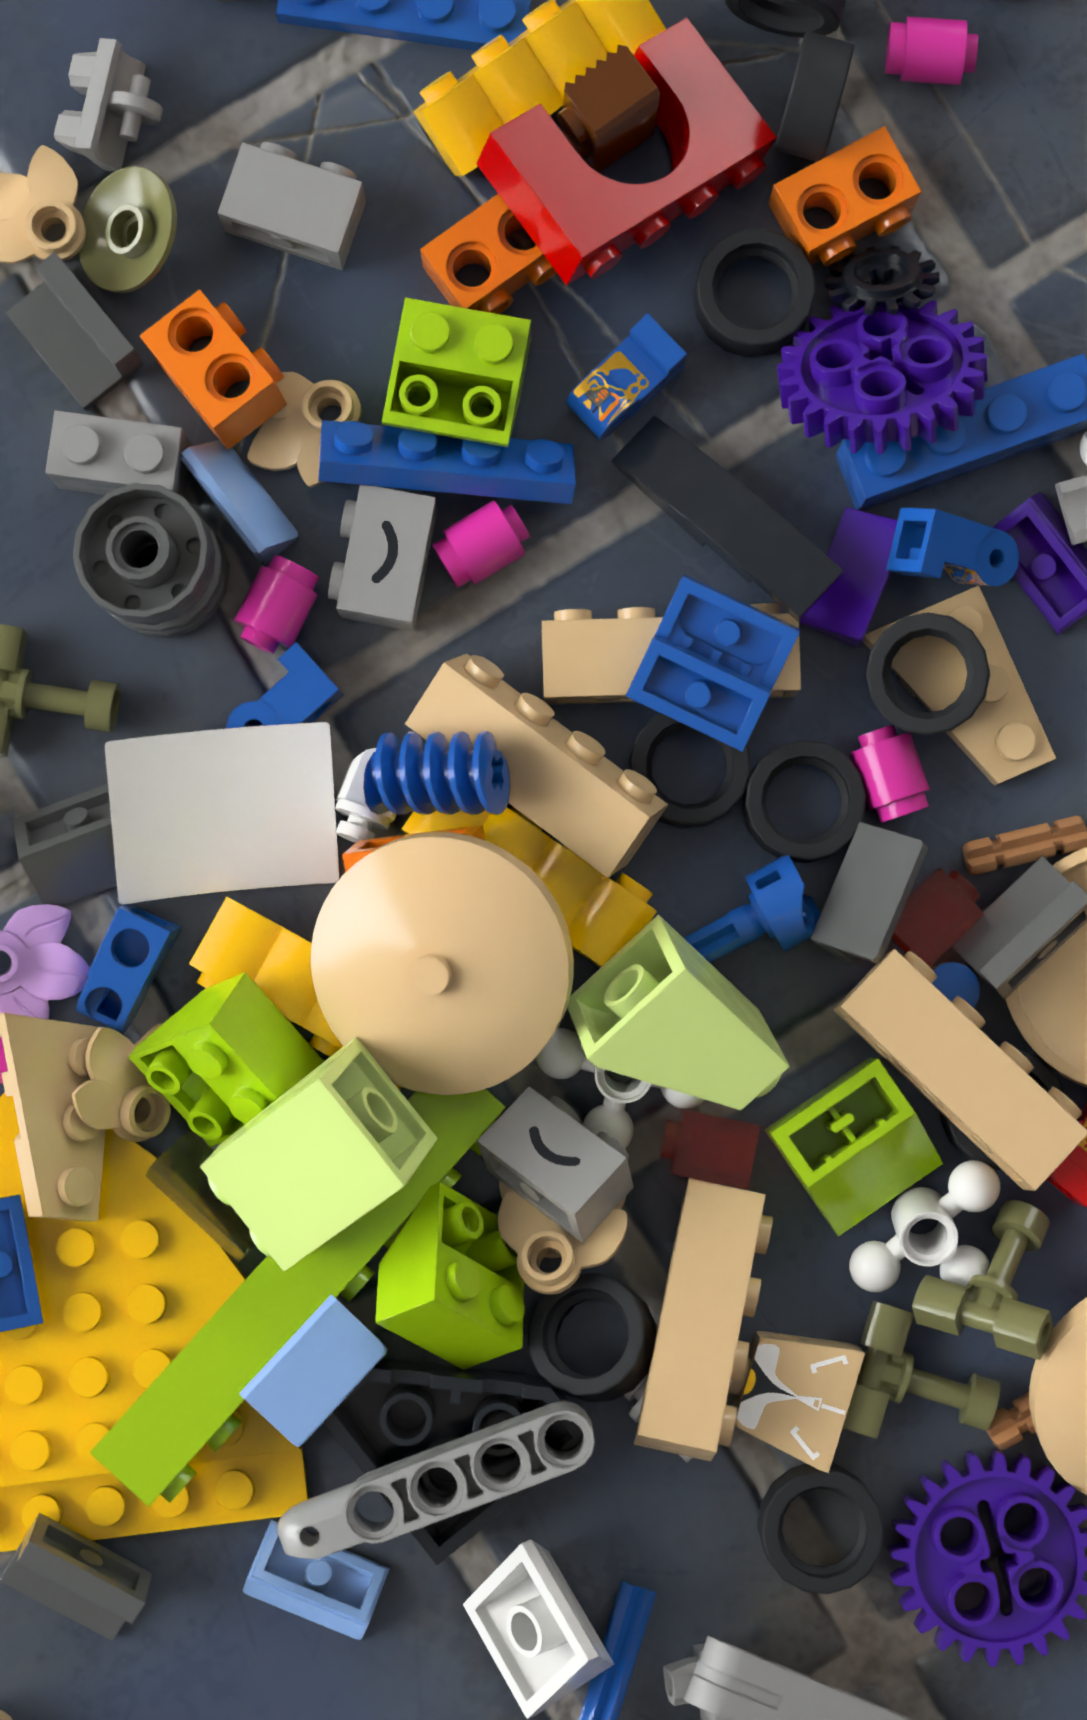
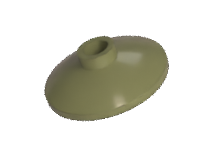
(128, 229)

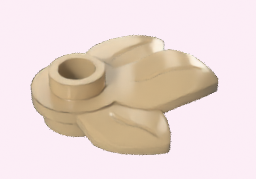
(36, 203)
(294, 432)
(117, 1088)
(536, 1236)

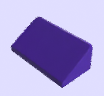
(862, 551)
(1048, 564)

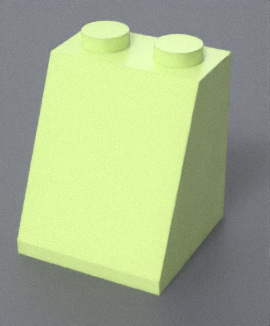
(675, 1022)
(320, 1155)

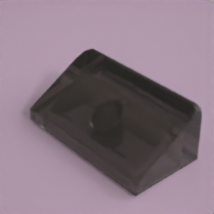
(186, 1184)

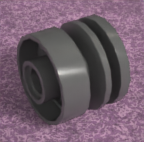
(151, 560)

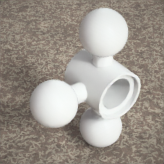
(566, 1057)
(971, 1188)

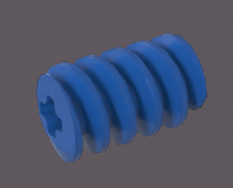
(436, 775)

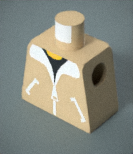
(797, 1394)

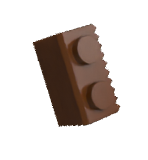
(609, 109)

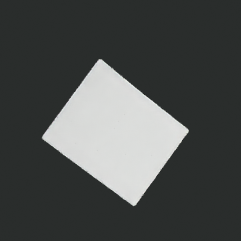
(222, 810)

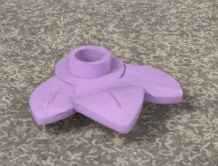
(38, 962)

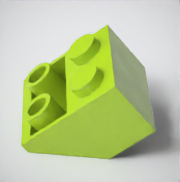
(457, 372)
(224, 1057)
(855, 1145)
(452, 1282)

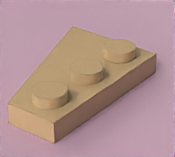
(1005, 730)
(54, 1149)

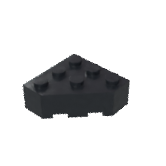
(419, 1406)

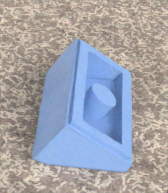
(240, 499)
(314, 1371)
(330, 1590)

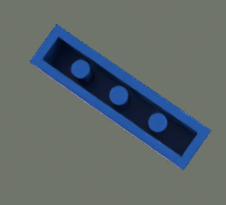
(1006, 423)

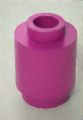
(930, 50)
(481, 544)
(277, 605)
(891, 773)

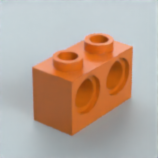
(835, 187)
(482, 241)
(209, 373)

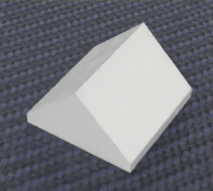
(536, 1629)

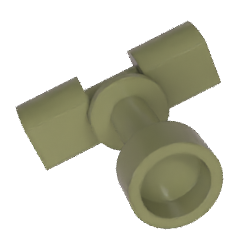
(20, 693)
(988, 1299)
(890, 1374)

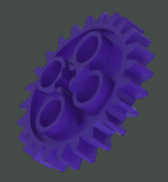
(882, 375)
(940, 1570)

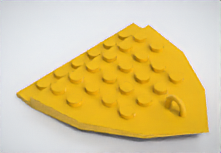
(114, 1315)

